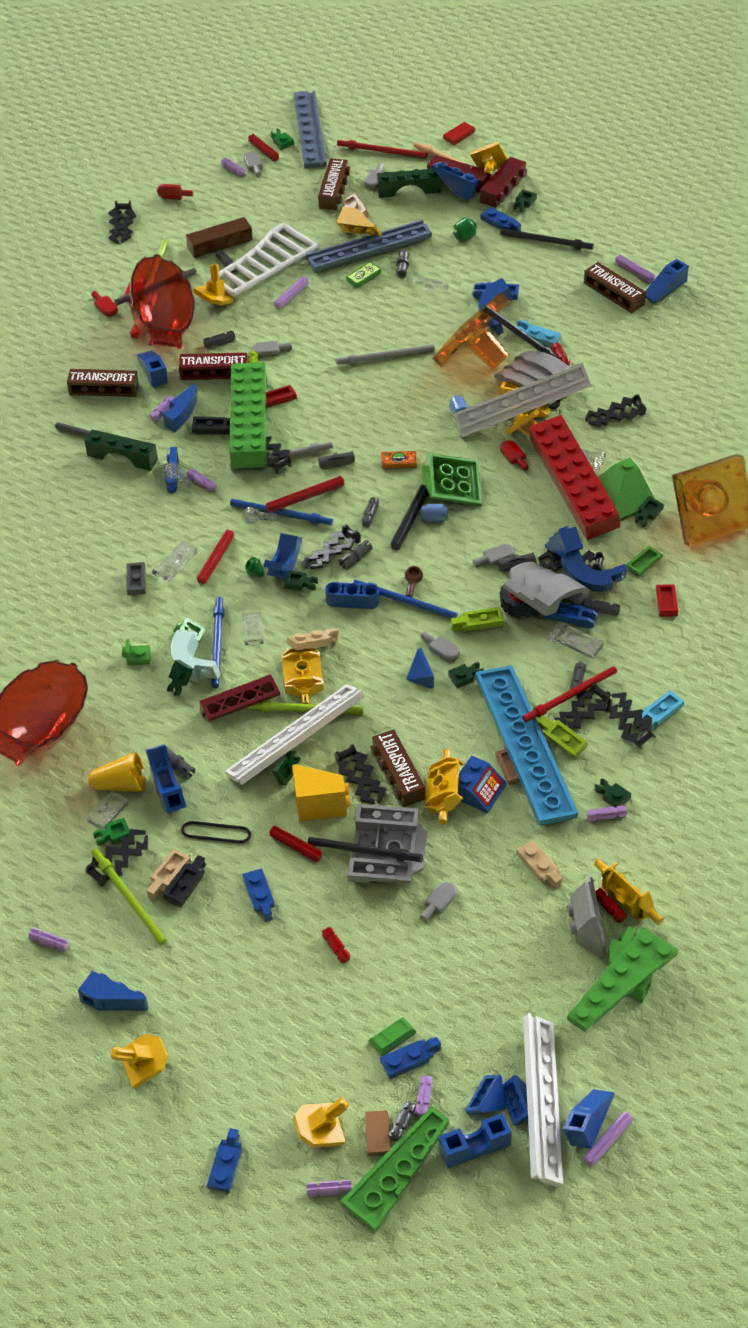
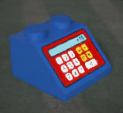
(480, 784)

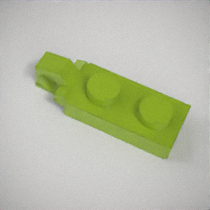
(478, 620)
(562, 736)

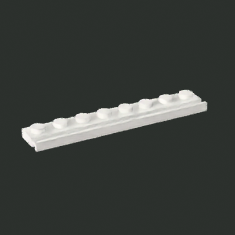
(522, 400)
(294, 734)
(542, 1101)

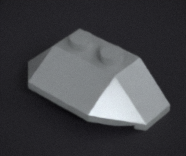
(586, 918)

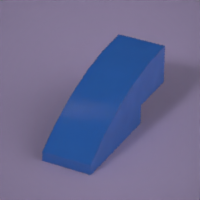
(180, 409)

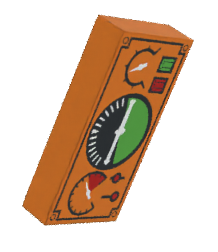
(399, 459)

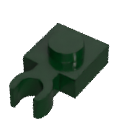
(523, 199)
(649, 509)
(297, 580)
(464, 675)
(180, 676)
(283, 769)
(613, 795)

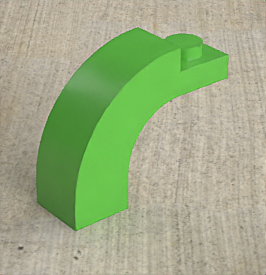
(615, 949)

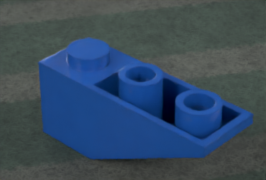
(458, 182)
(668, 280)
(153, 368)
(565, 541)
(107, 995)
(587, 1118)

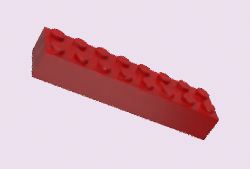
(574, 477)

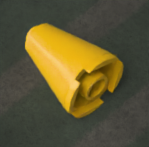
(119, 775)

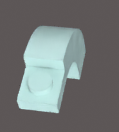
(183, 648)

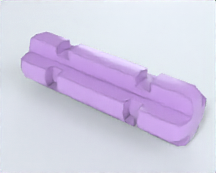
(233, 167)
(161, 409)
(201, 480)
(606, 813)
(48, 939)
(423, 1096)
(328, 1188)

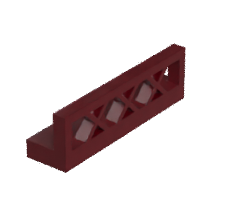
(223, 703)

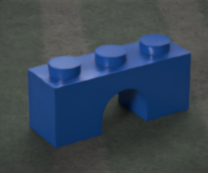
(490, 1137)

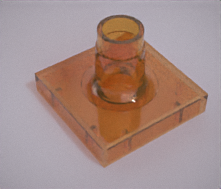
(477, 337)
(712, 499)

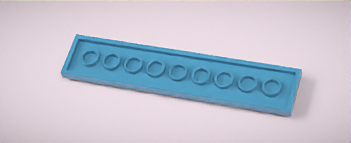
(526, 746)

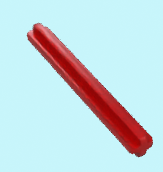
(305, 494)

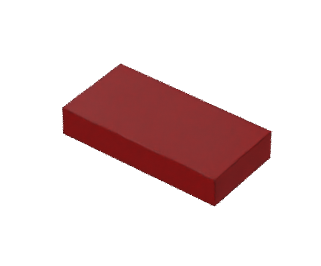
(459, 133)
(280, 396)
(666, 600)

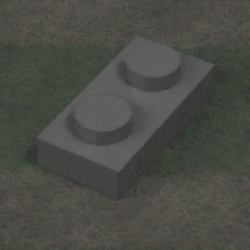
(136, 578)

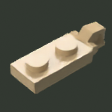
(353, 201)
(314, 639)
(540, 864)
(166, 873)

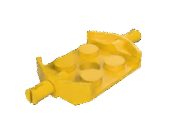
(306, 681)
(443, 786)
(629, 896)

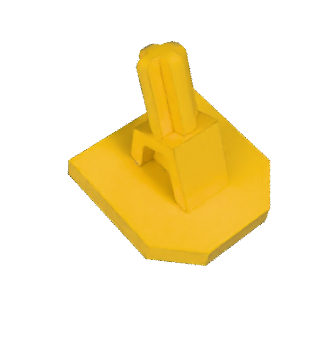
(489, 157)
(214, 291)
(523, 422)
(142, 1058)
(319, 1124)

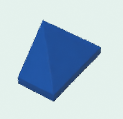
(420, 671)
(488, 1096)
(516, 1099)

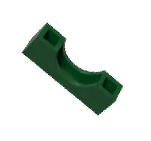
(390, 182)
(140, 453)

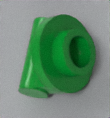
(254, 566)

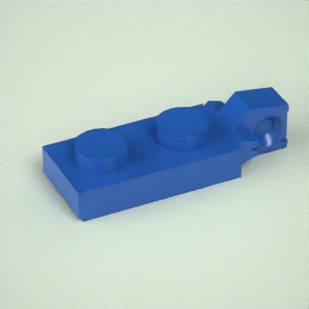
(500, 220)
(259, 893)
(409, 1057)
(225, 1163)

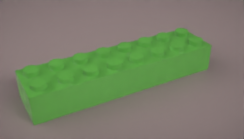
(248, 415)

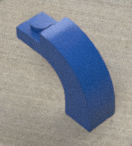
(488, 294)
(285, 556)
(592, 579)
(164, 779)

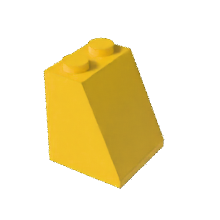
(319, 794)

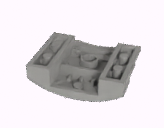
(530, 367)
(543, 587)
(388, 829)

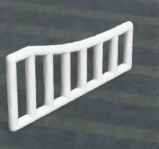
(257, 250)

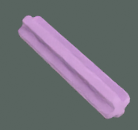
(635, 268)
(291, 292)
(608, 1139)

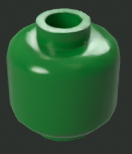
(464, 229)

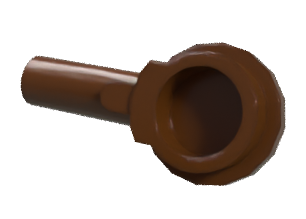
(413, 576)

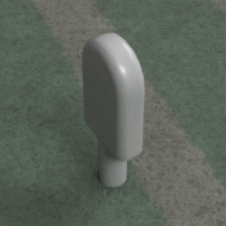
(253, 163)
(371, 179)
(270, 348)
(493, 554)
(442, 647)
(439, 899)

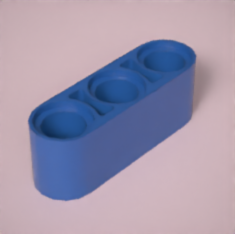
(352, 595)

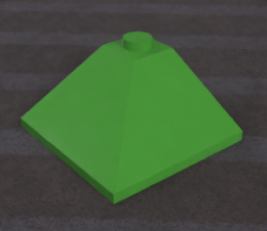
(452, 478)
(625, 487)

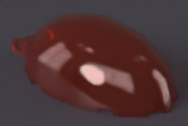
(161, 301)
(40, 709)

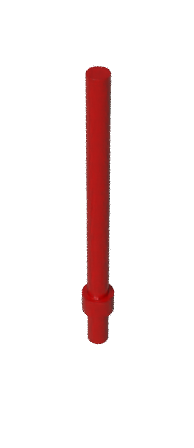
(352, 144)
(541, 709)

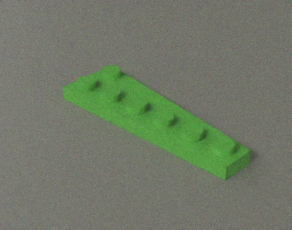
(631, 968)
(384, 1184)

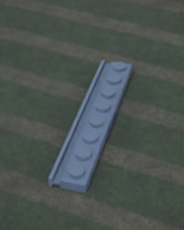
(309, 129)
(368, 246)

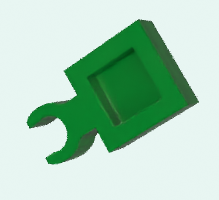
(282, 140)
(113, 832)

